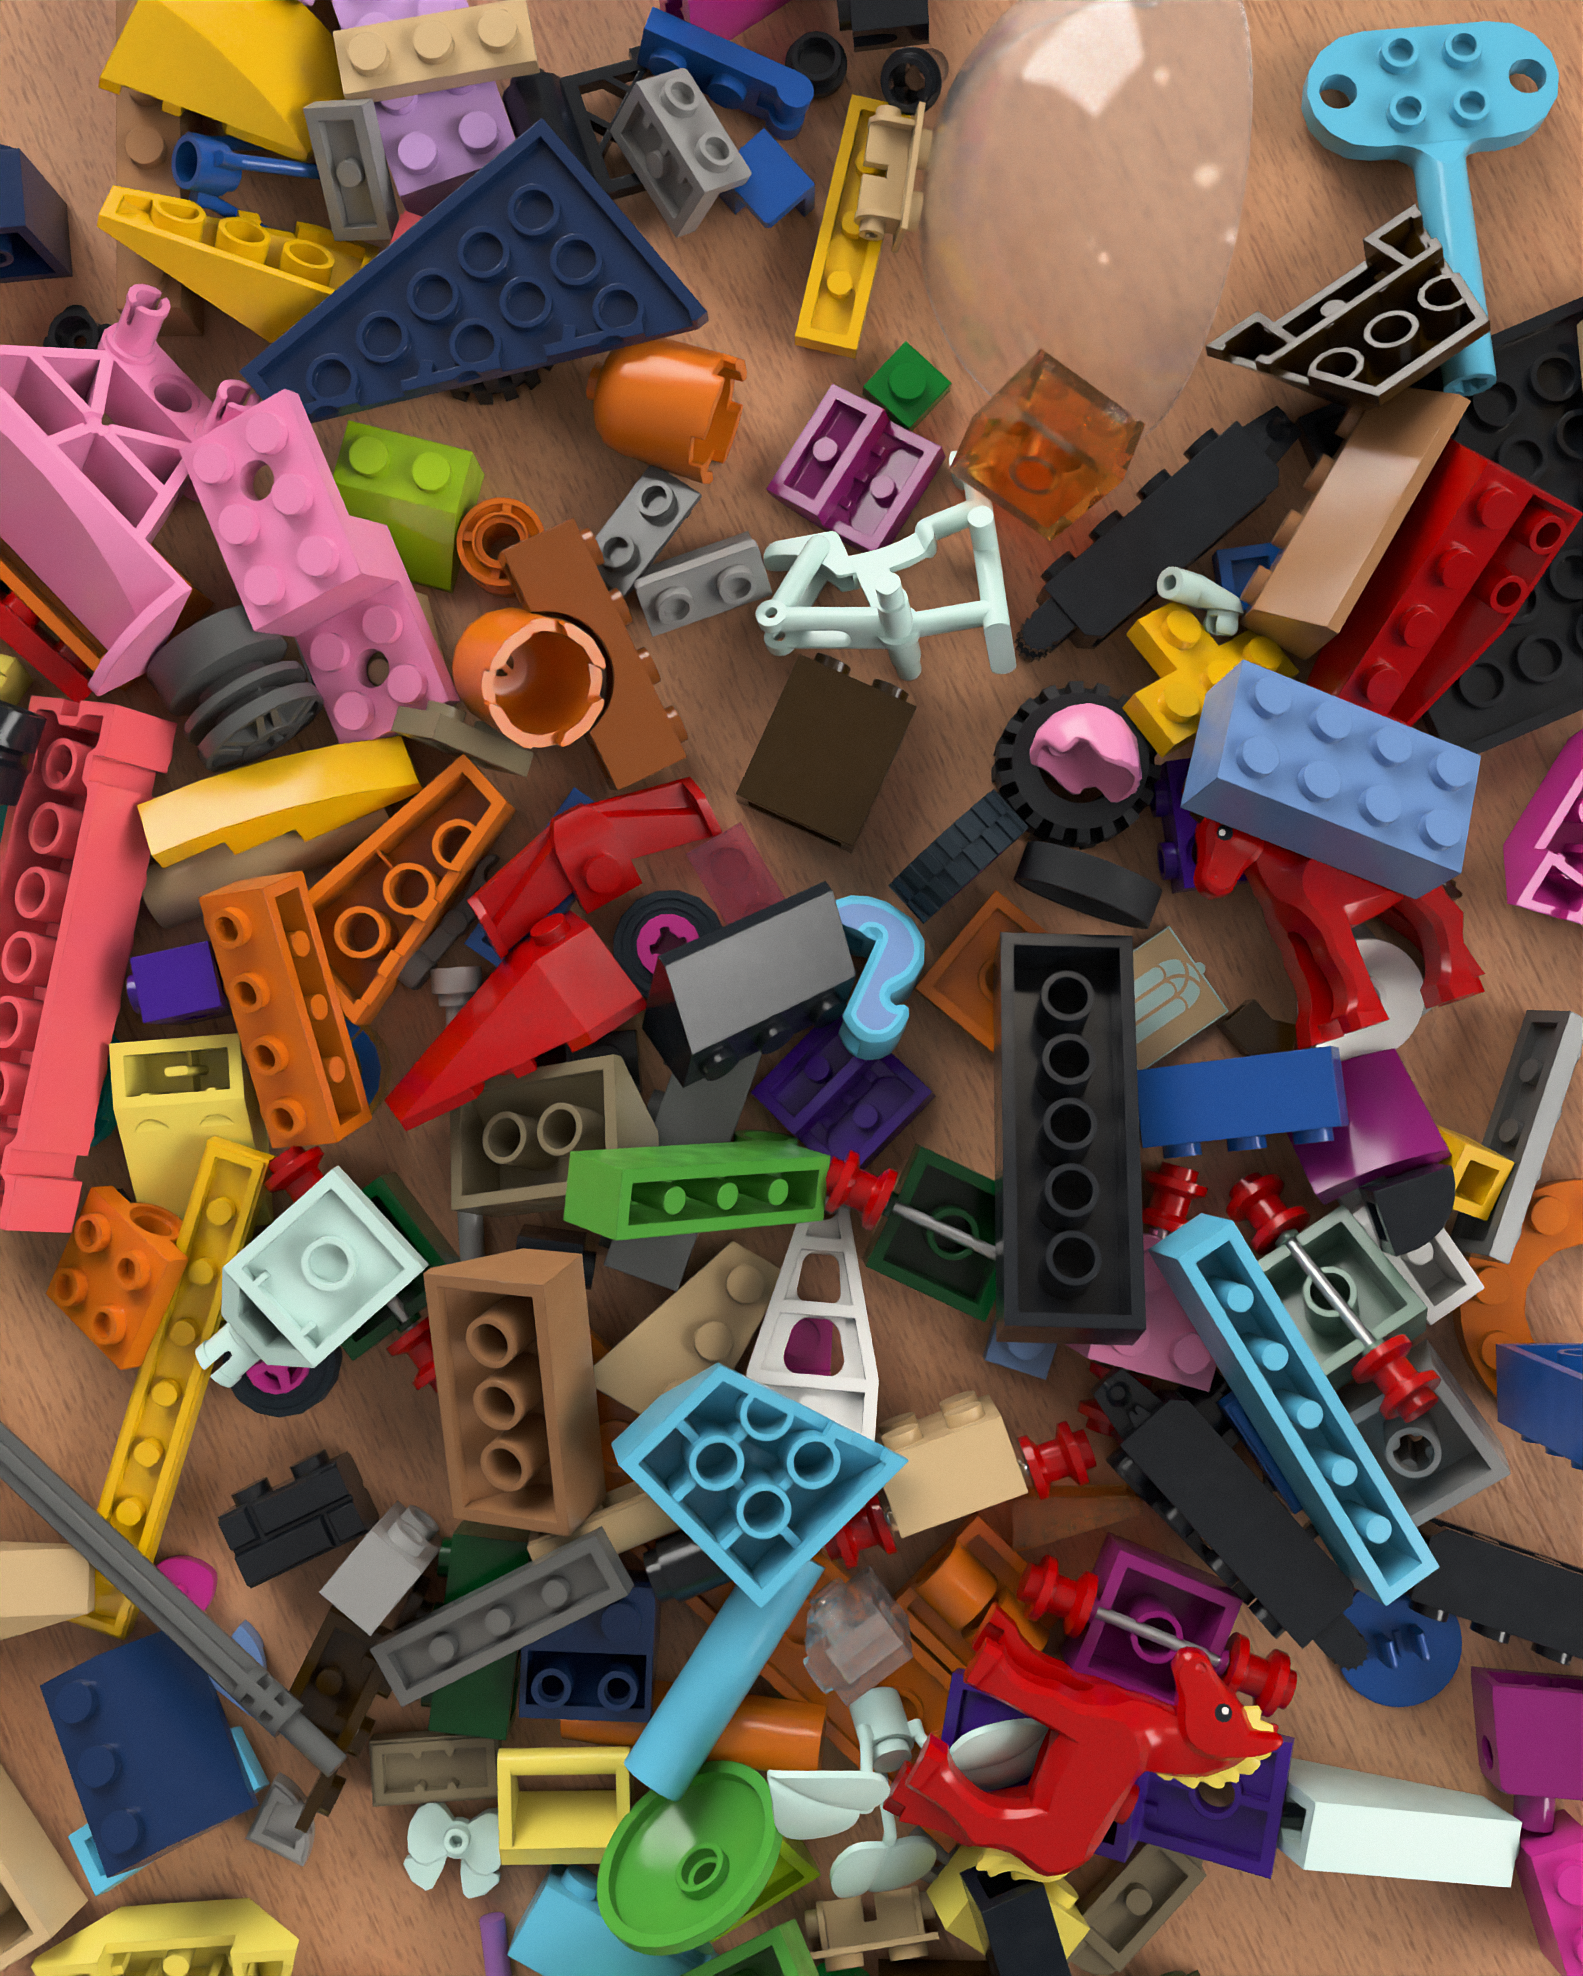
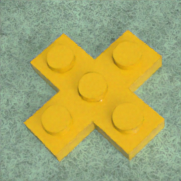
(1188, 668)

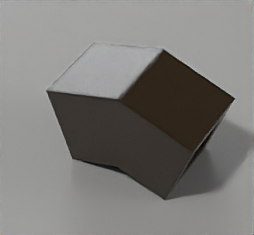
(1256, 1032)

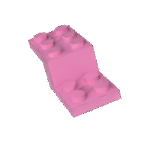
(316, 569)

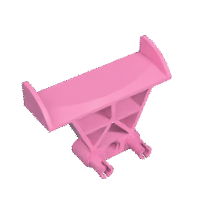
(93, 496)

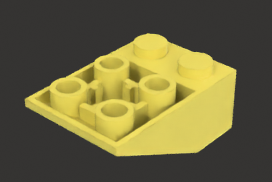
(173, 1100)

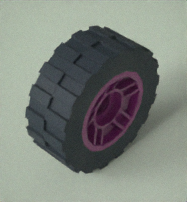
(958, 856)

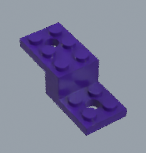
(1167, 1812)

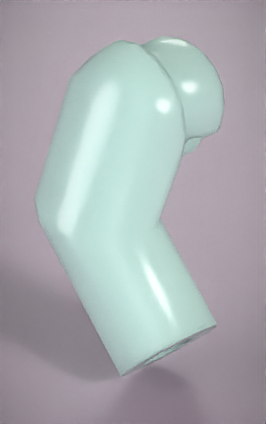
(1202, 593)

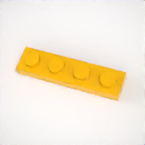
(842, 260)

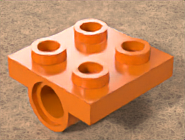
(119, 1273)
(959, 1586)

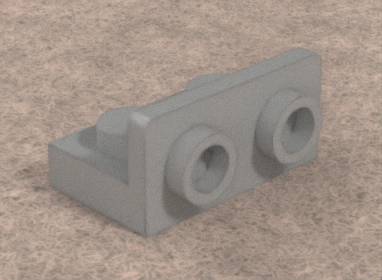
(678, 148)

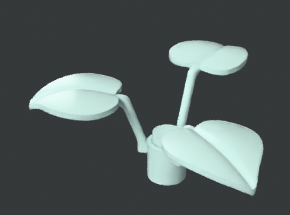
(830, 1801)

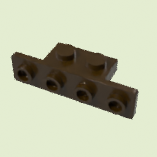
(339, 1686)

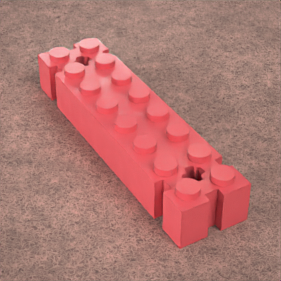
(67, 928)

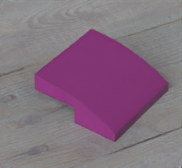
(856, 471)
(1385, 1133)

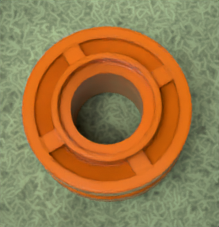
(479, 531)

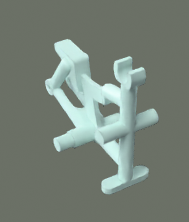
(889, 619)

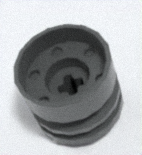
(233, 689)

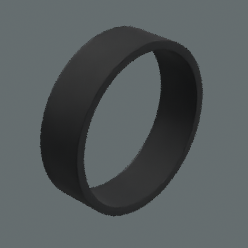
(1088, 884)

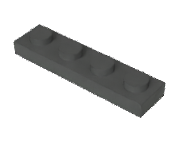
(1523, 1127)
(502, 1616)

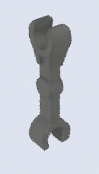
(453, 925)

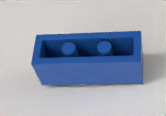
(1242, 1101)

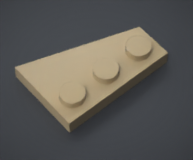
(692, 1330)

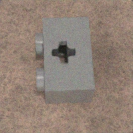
(384, 1566)

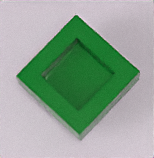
(907, 387)

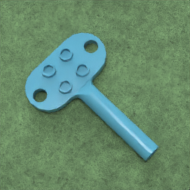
(1430, 104)

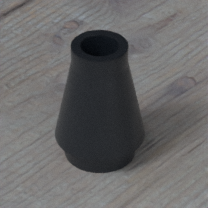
(903, 83)

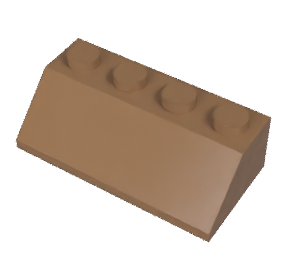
(1348, 518)
(517, 1389)

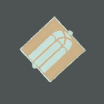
(1170, 997)

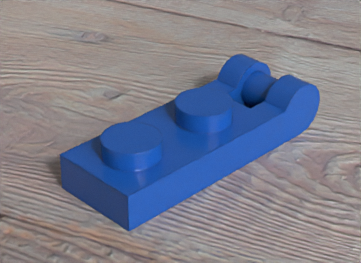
(728, 72)

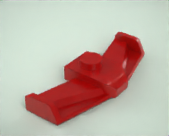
(590, 856)

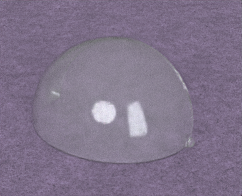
(1090, 192)

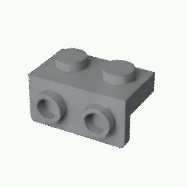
(702, 583)

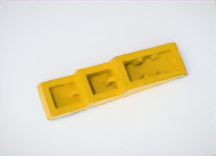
(286, 793)

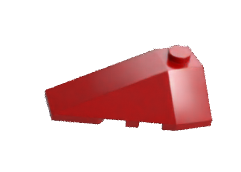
(543, 994)

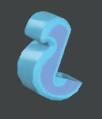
(893, 968)

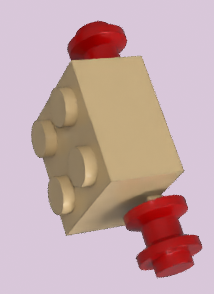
(955, 1468)

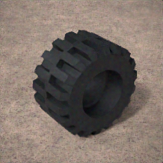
(1044, 812)

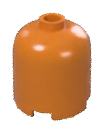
(668, 405)
(544, 679)

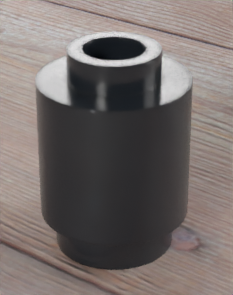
(681, 1568)

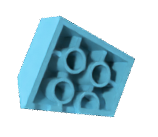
(751, 1474)

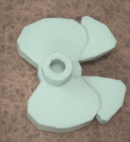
(438, 1834)

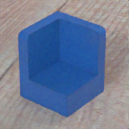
(774, 183)

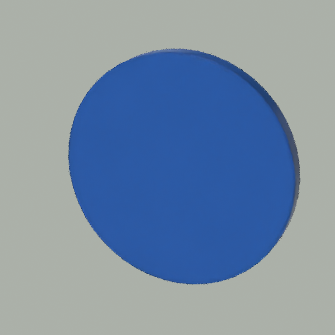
(1408, 1652)

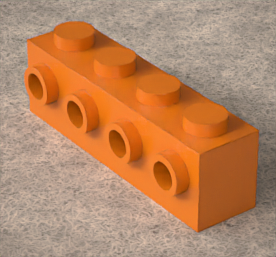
(286, 1009)

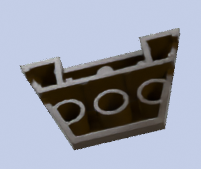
(1368, 328)

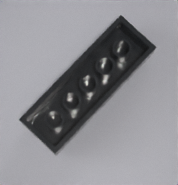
(1067, 1141)

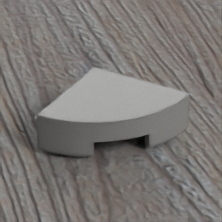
(276, 1822)

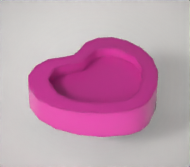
(192, 1577)

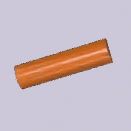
(760, 1735)

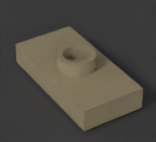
(432, 1767)

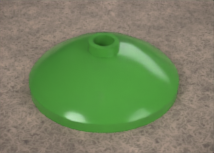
(691, 1864)

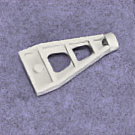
(853, 1392)

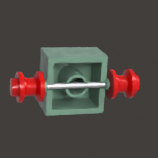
(1340, 1295)

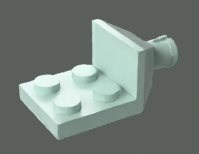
(309, 1281)

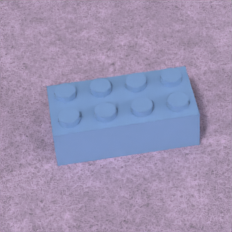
(1331, 781)

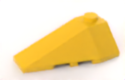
(236, 264)

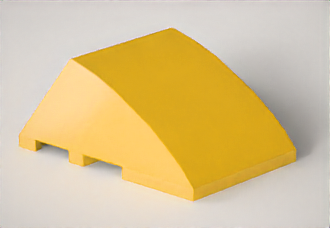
(233, 63)

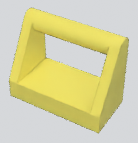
(560, 1824)

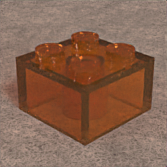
(1047, 446)

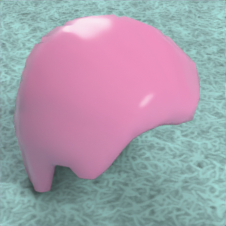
(1089, 749)

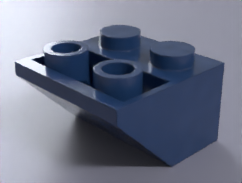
(597, 1664)

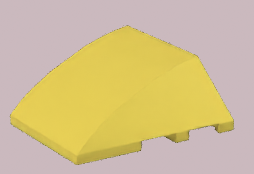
(176, 1940)

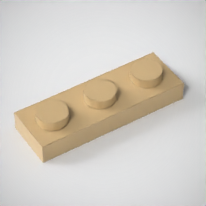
(436, 51)

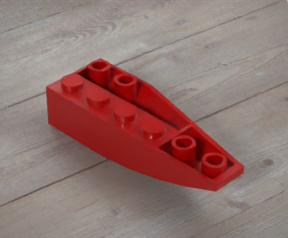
(1444, 586)

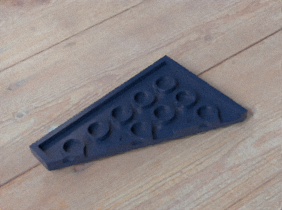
(489, 284)

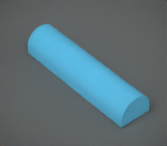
(714, 1685)

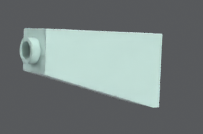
(1394, 1828)

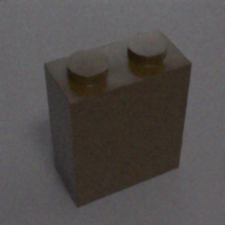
(826, 751)

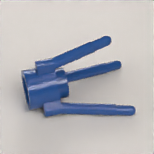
(212, 168)

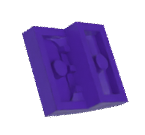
(839, 1099)

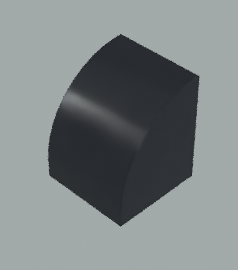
(1410, 1207)

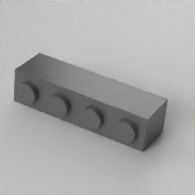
(684, 1116)

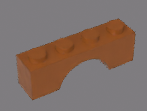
(560, 578)

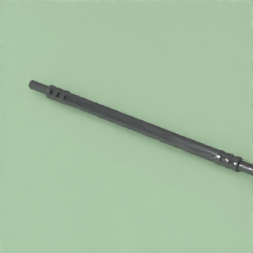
(163, 1602)

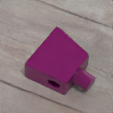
(1530, 1739)

